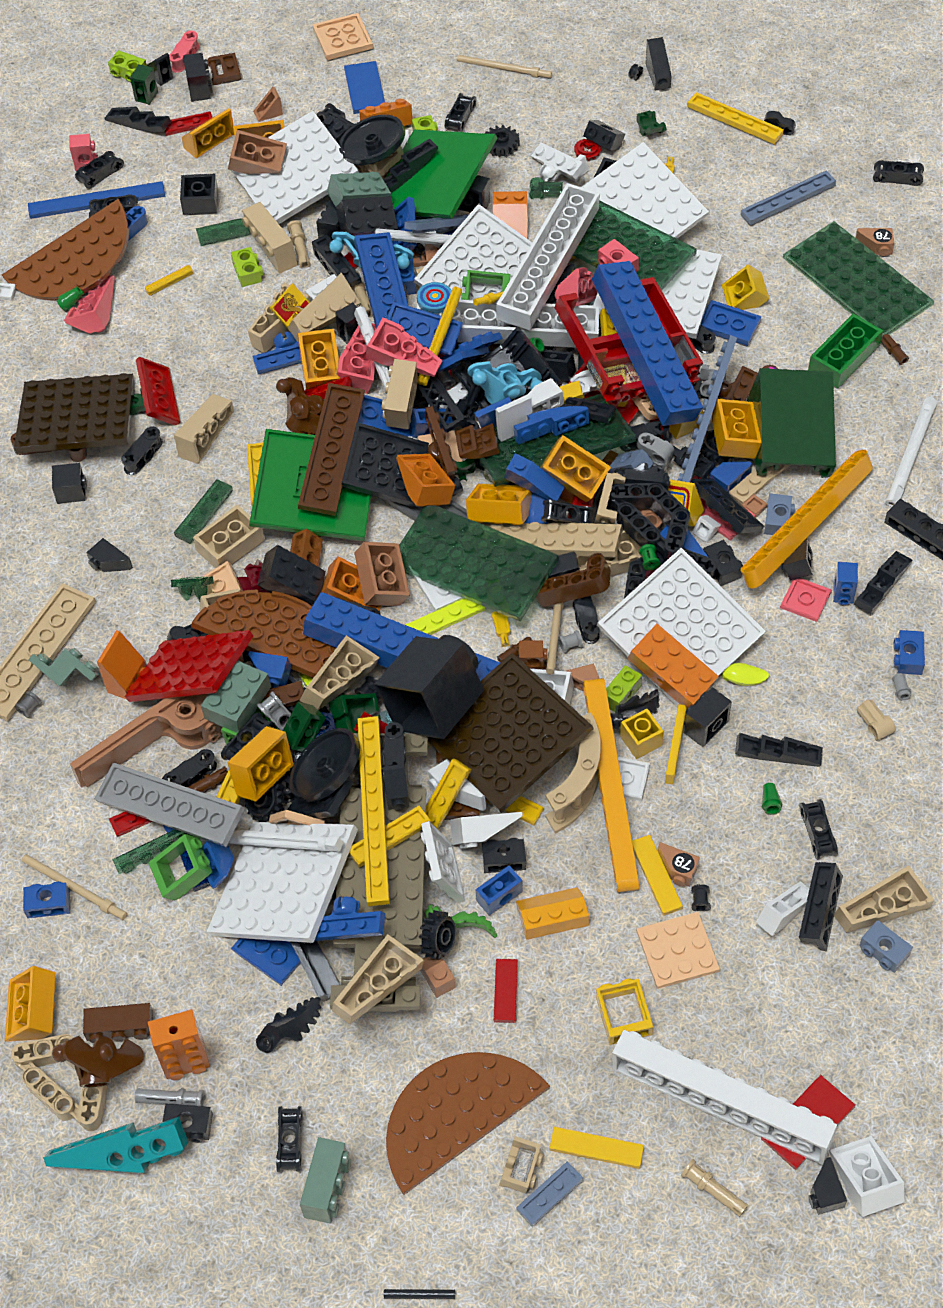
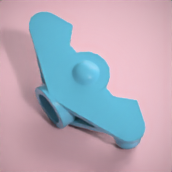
(340, 238)
(503, 380)

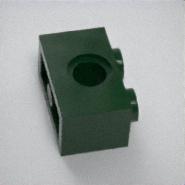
(144, 84)
(303, 726)

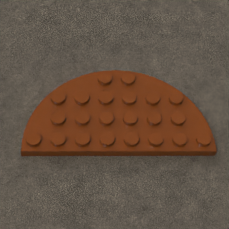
(76, 258)
(275, 623)
(452, 1109)

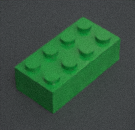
(846, 349)

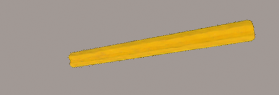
(442, 328)

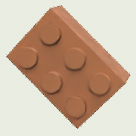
(381, 573)

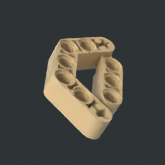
(44, 1084)

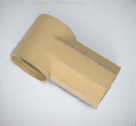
(877, 723)

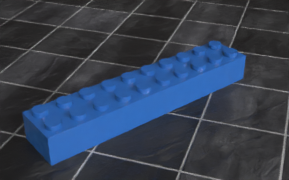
(647, 343)
(333, 619)

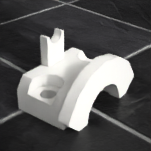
(587, 382)

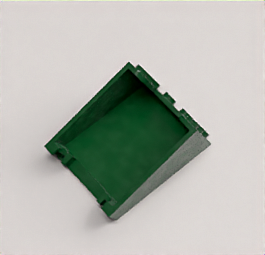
(795, 419)

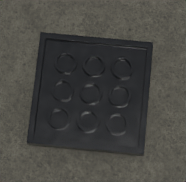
(374, 465)

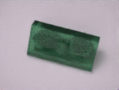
(188, 584)

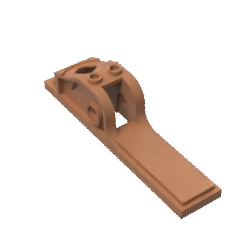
(164, 719)

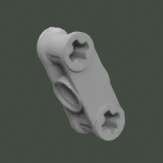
(275, 710)

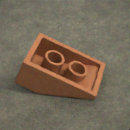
(256, 154)

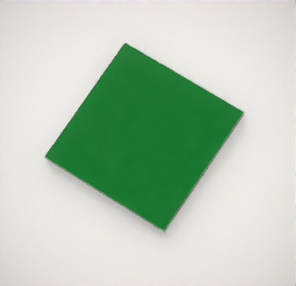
(447, 175)
(279, 489)

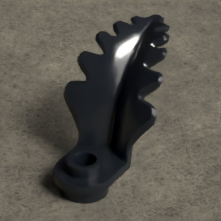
(643, 474)
(634, 706)
(289, 1025)

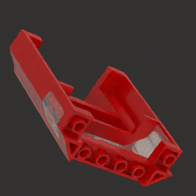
(607, 356)

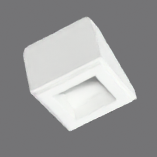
(706, 528)

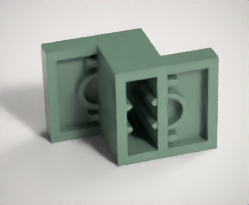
(64, 666)

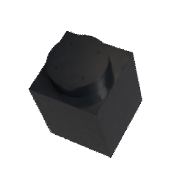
(431, 685)

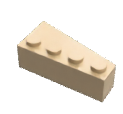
(270, 237)
(268, 325)

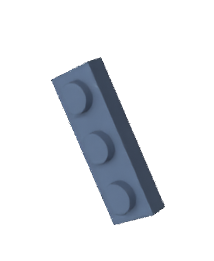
(549, 1194)

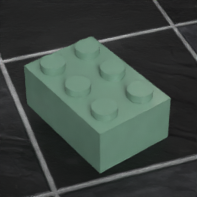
(356, 186)
(237, 697)
(325, 1180)

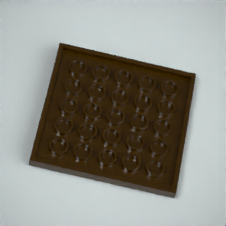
(74, 413)
(512, 733)

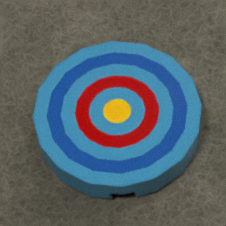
(433, 297)

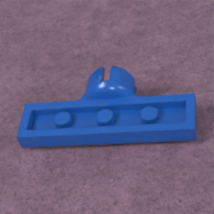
(284, 355)
(349, 923)

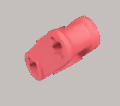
(187, 45)

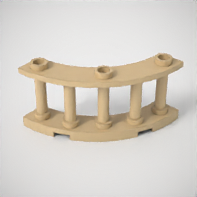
(579, 788)

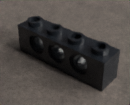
(916, 527)

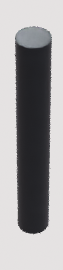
(419, 1293)

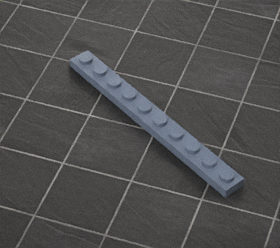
(708, 407)

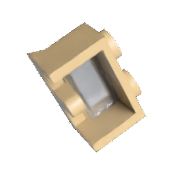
(520, 1165)

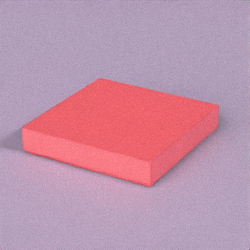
(805, 599)

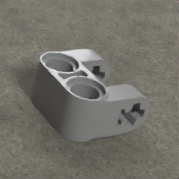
(659, 451)

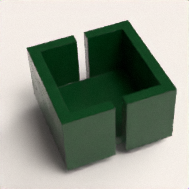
(348, 708)

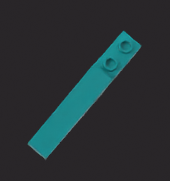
(98, 1150)

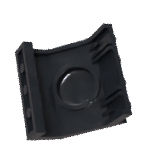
(515, 350)

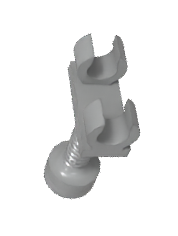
(706, 374)

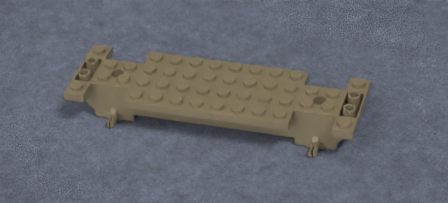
(405, 880)

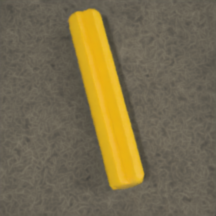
(169, 280)

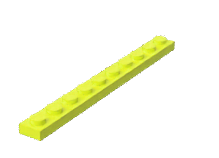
(436, 621)

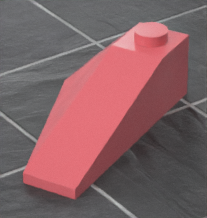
(580, 283)
(94, 309)
(393, 343)
(355, 363)

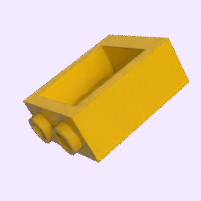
(625, 987)

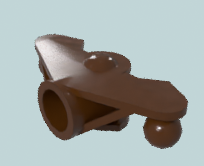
(302, 411)
(99, 1063)

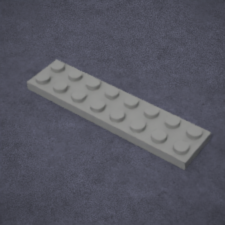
(169, 804)

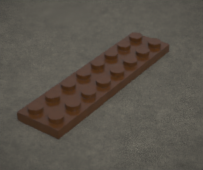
(331, 449)

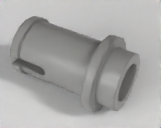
(902, 690)

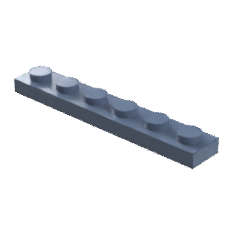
(788, 197)
(430, 224)

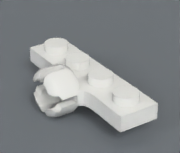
(556, 163)

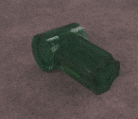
(539, 188)

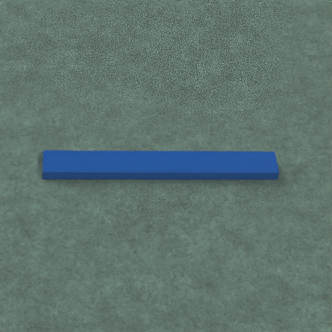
(81, 201)

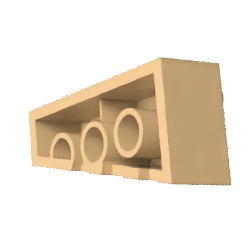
(322, 308)
(202, 428)
(627, 552)
(342, 670)
(887, 900)
(377, 978)

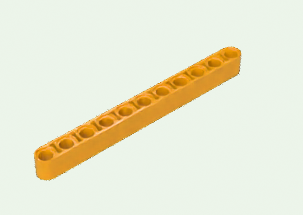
(806, 519)
(612, 789)

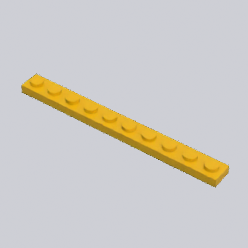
(373, 812)

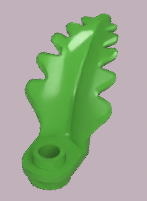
(464, 919)

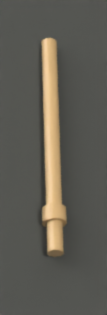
(534, 71)
(554, 638)
(105, 905)

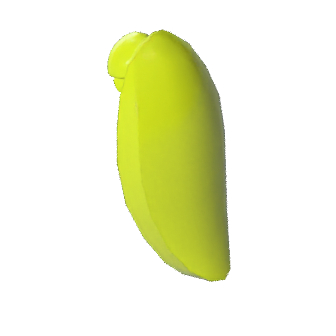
(744, 674)

